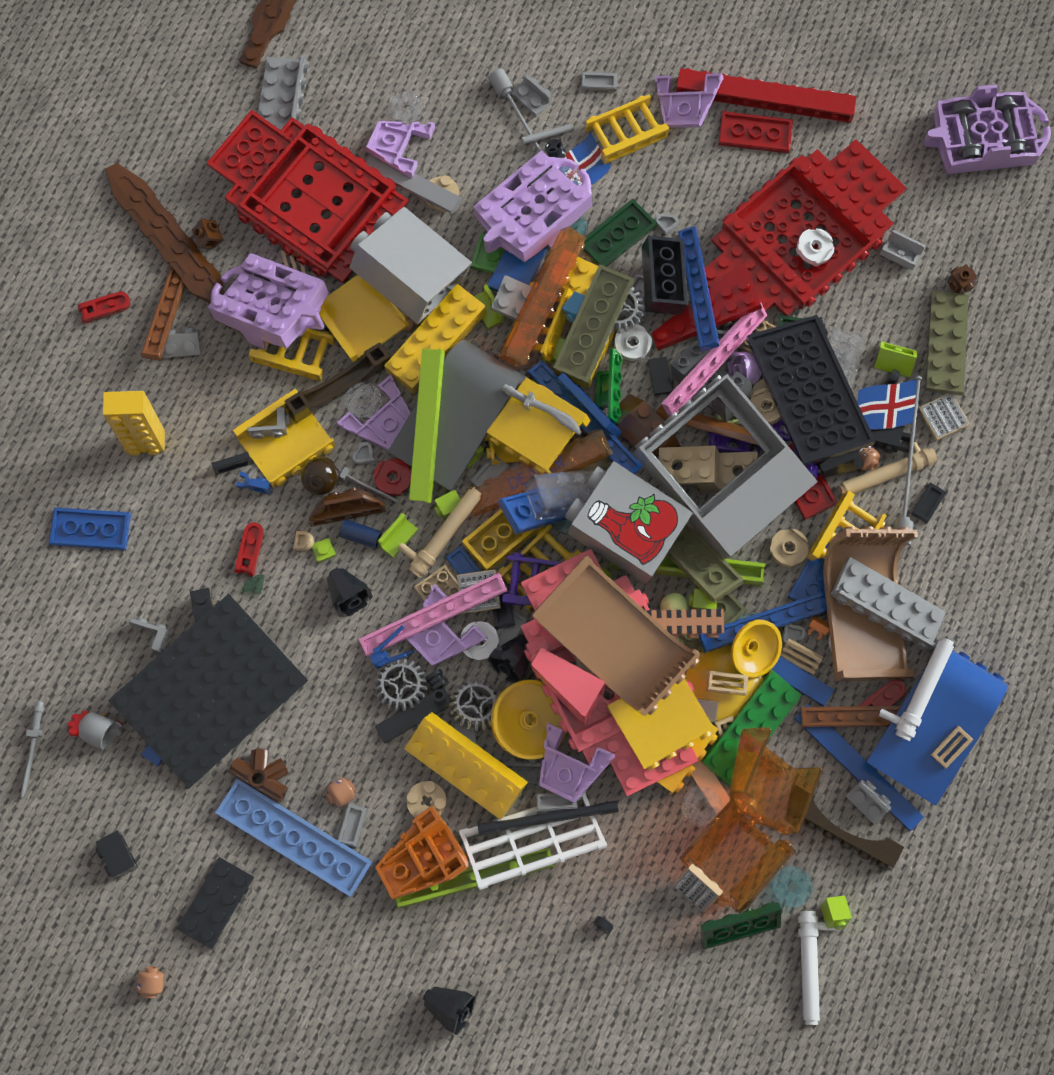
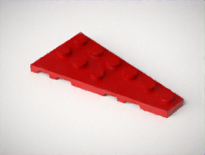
(730, 299)

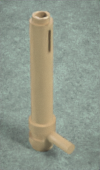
(920, 459)
(428, 555)

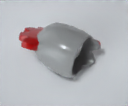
(93, 728)

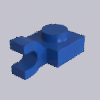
(259, 484)

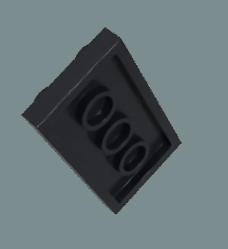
(215, 903)

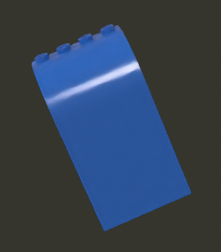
(962, 698)

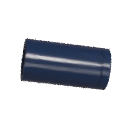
(360, 534)

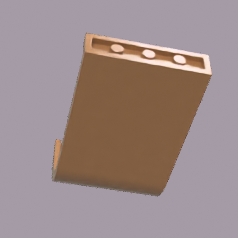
(615, 637)
(858, 645)

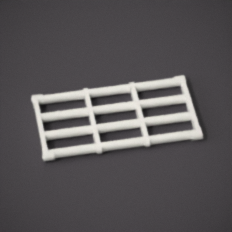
(516, 853)

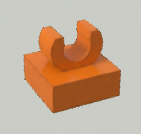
(819, 625)

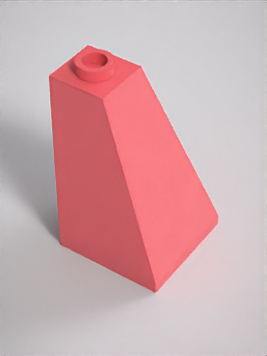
(572, 685)

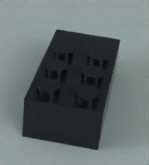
(664, 275)

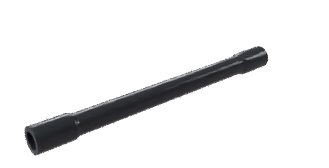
(599, 809)

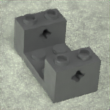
(686, 363)

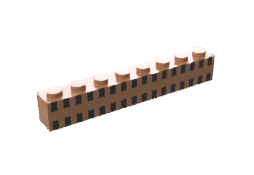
(690, 622)

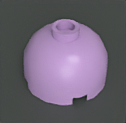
(746, 365)

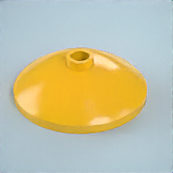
(763, 649)

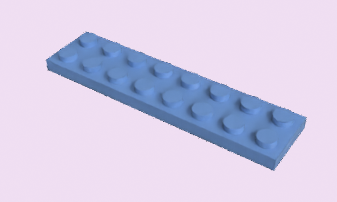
(294, 838)

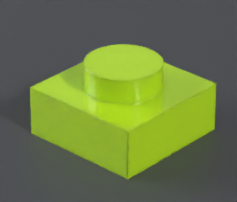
(323, 550)

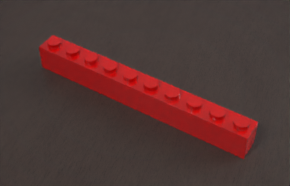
(773, 96)

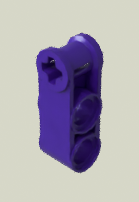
(723, 444)

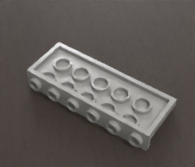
(283, 90)
(888, 604)

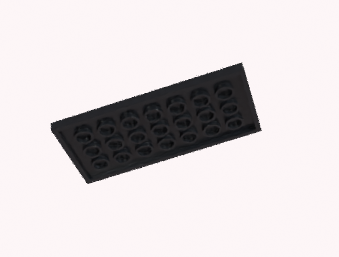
(810, 390)

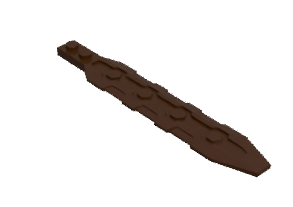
(267, 21)
(164, 232)

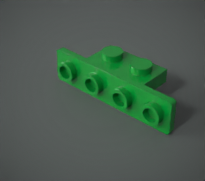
(608, 387)

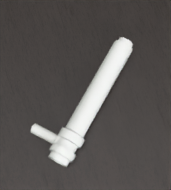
(912, 717)
(808, 933)

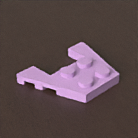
(686, 108)
(391, 140)
(385, 423)
(440, 641)
(566, 774)

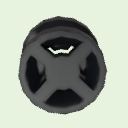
(555, 148)
(436, 680)

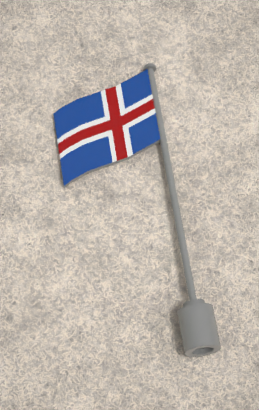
(585, 154)
(890, 408)

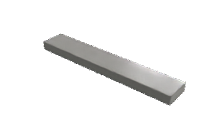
(418, 186)

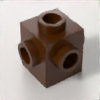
(207, 234)
(962, 279)

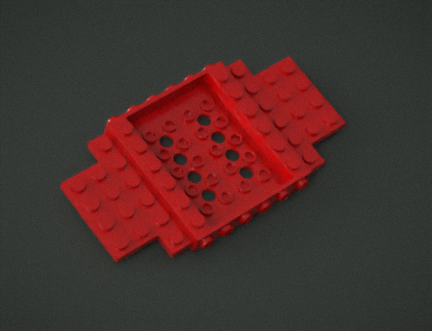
(271, 164)
(840, 195)

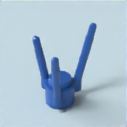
(381, 658)

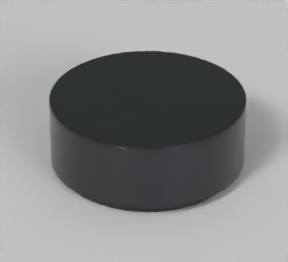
(893, 377)
(603, 924)

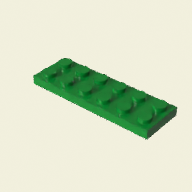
(763, 709)

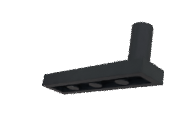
(410, 718)

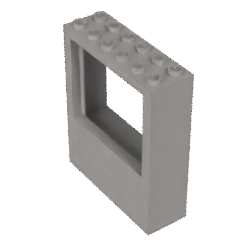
(752, 496)

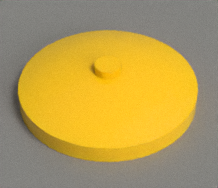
(720, 661)
(521, 719)

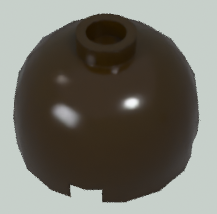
(319, 475)

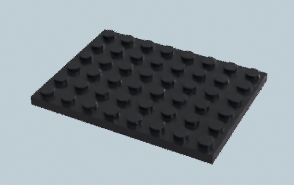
(208, 690)

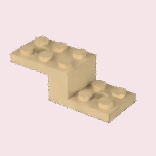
(704, 465)

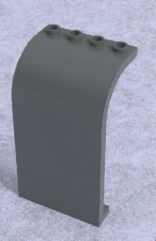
(468, 407)

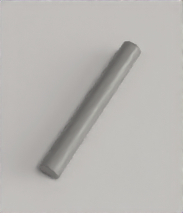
(546, 134)

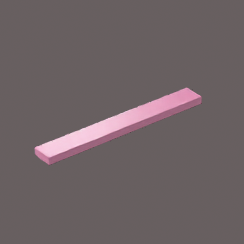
(712, 361)
(436, 613)

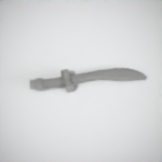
(529, 401)
(344, 474)
(34, 733)

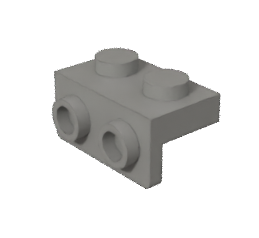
(902, 250)
(182, 343)

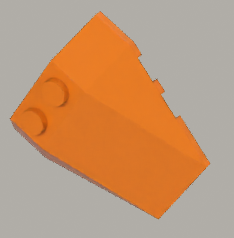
(422, 857)

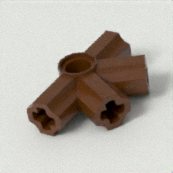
(260, 767)

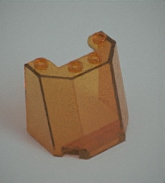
(768, 786)
(737, 857)

